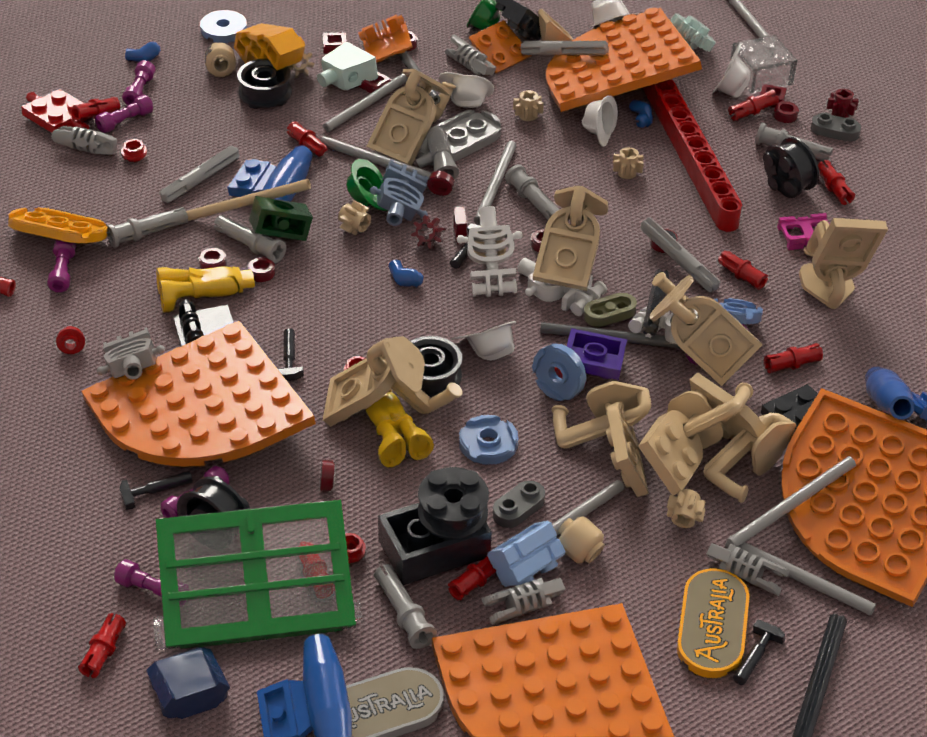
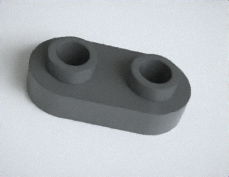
(835, 127)
(522, 502)

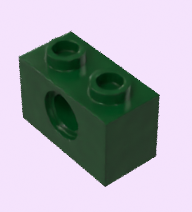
(280, 218)

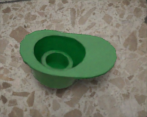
(484, 15)
(362, 178)

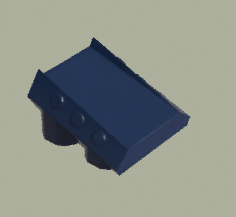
(188, 683)

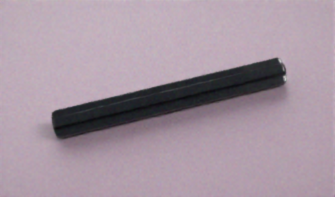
(655, 298)
(820, 676)

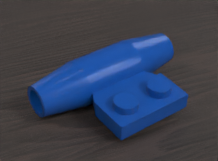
(262, 175)
(893, 395)
(312, 704)

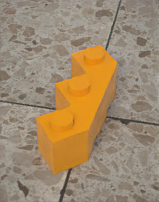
(270, 42)

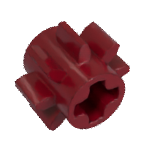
(842, 103)
(433, 237)

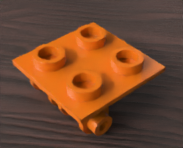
(387, 41)
(499, 45)

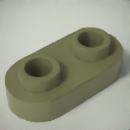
(610, 309)

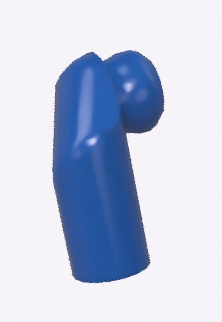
(145, 53)
(644, 109)
(405, 276)

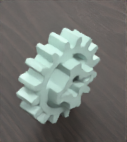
(693, 32)

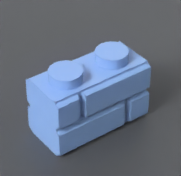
(527, 554)

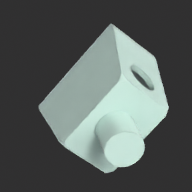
(347, 67)

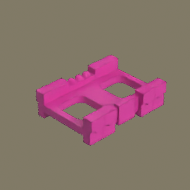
(805, 225)

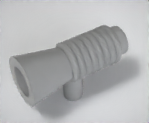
(439, 153)

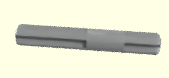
(564, 48)
(199, 174)
(680, 255)

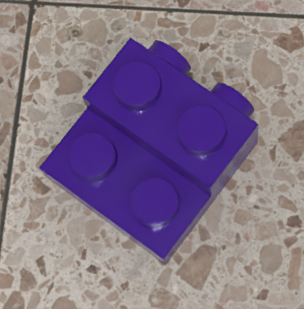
(598, 352)

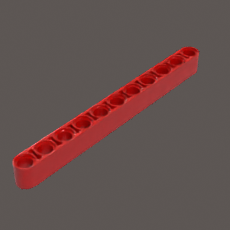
(696, 154)

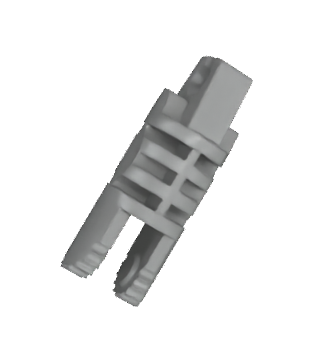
(470, 57)
(85, 140)
(747, 566)
(524, 598)

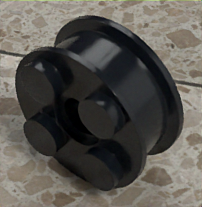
(263, 84)
(791, 167)
(441, 363)
(210, 496)
(453, 503)

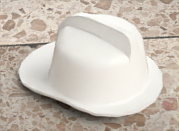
(608, 11)
(735, 78)
(469, 89)
(601, 118)
(493, 342)

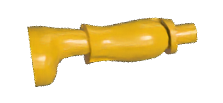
(200, 283)
(391, 423)

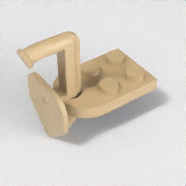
(409, 117)
(567, 249)
(838, 255)
(711, 339)
(389, 365)
(616, 411)
(680, 435)
(762, 435)

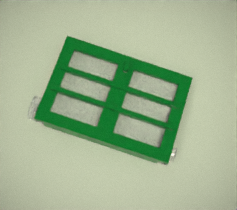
(253, 575)

